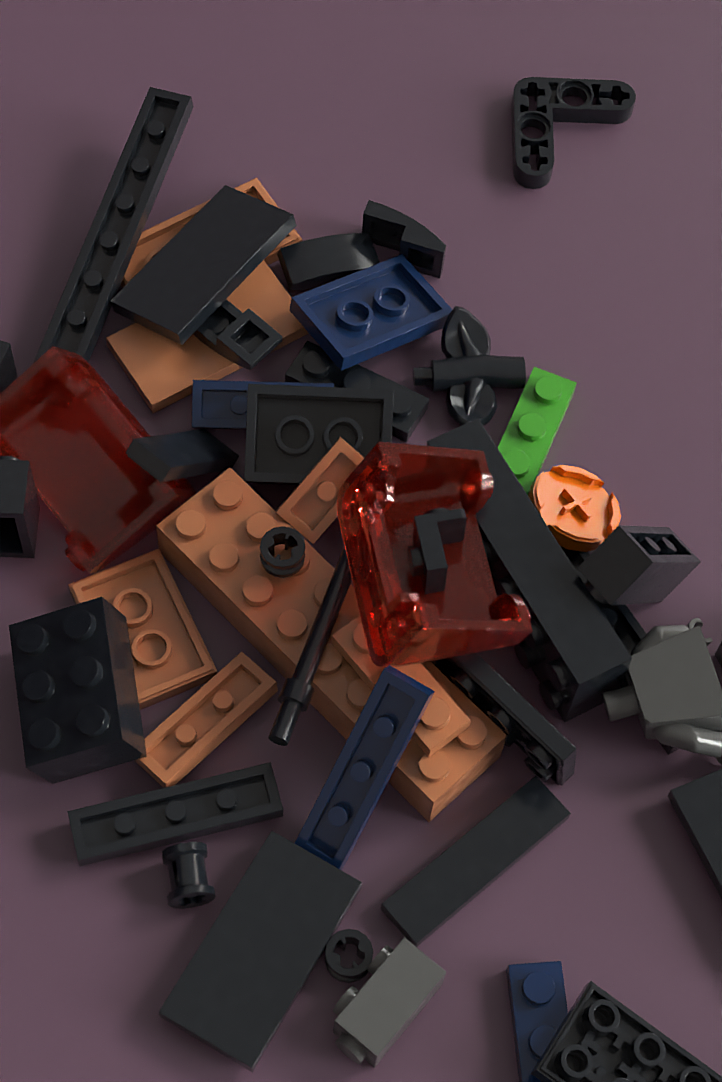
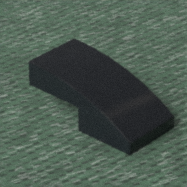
(402, 233)
(326, 259)
(238, 335)

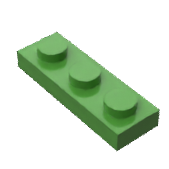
(535, 424)

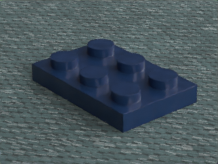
(370, 311)

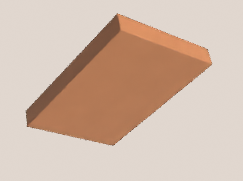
(161, 631)

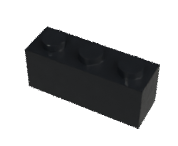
(637, 565)

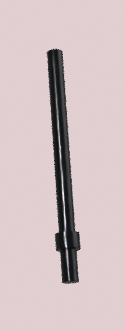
(297, 691)

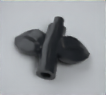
(470, 369)

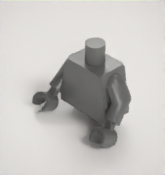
(673, 690)

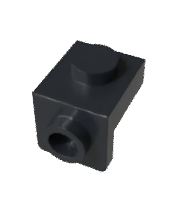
(429, 535)

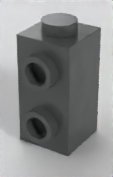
(388, 1002)

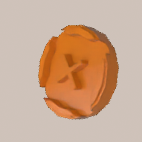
(575, 507)

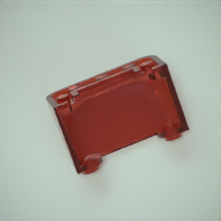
(77, 446)
(377, 526)

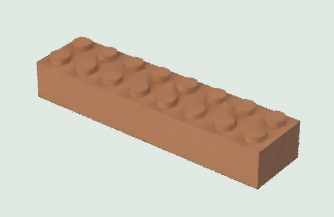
(217, 549)

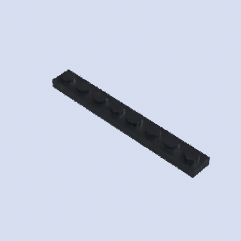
(118, 224)

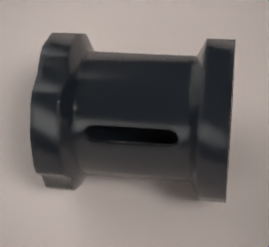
(188, 875)

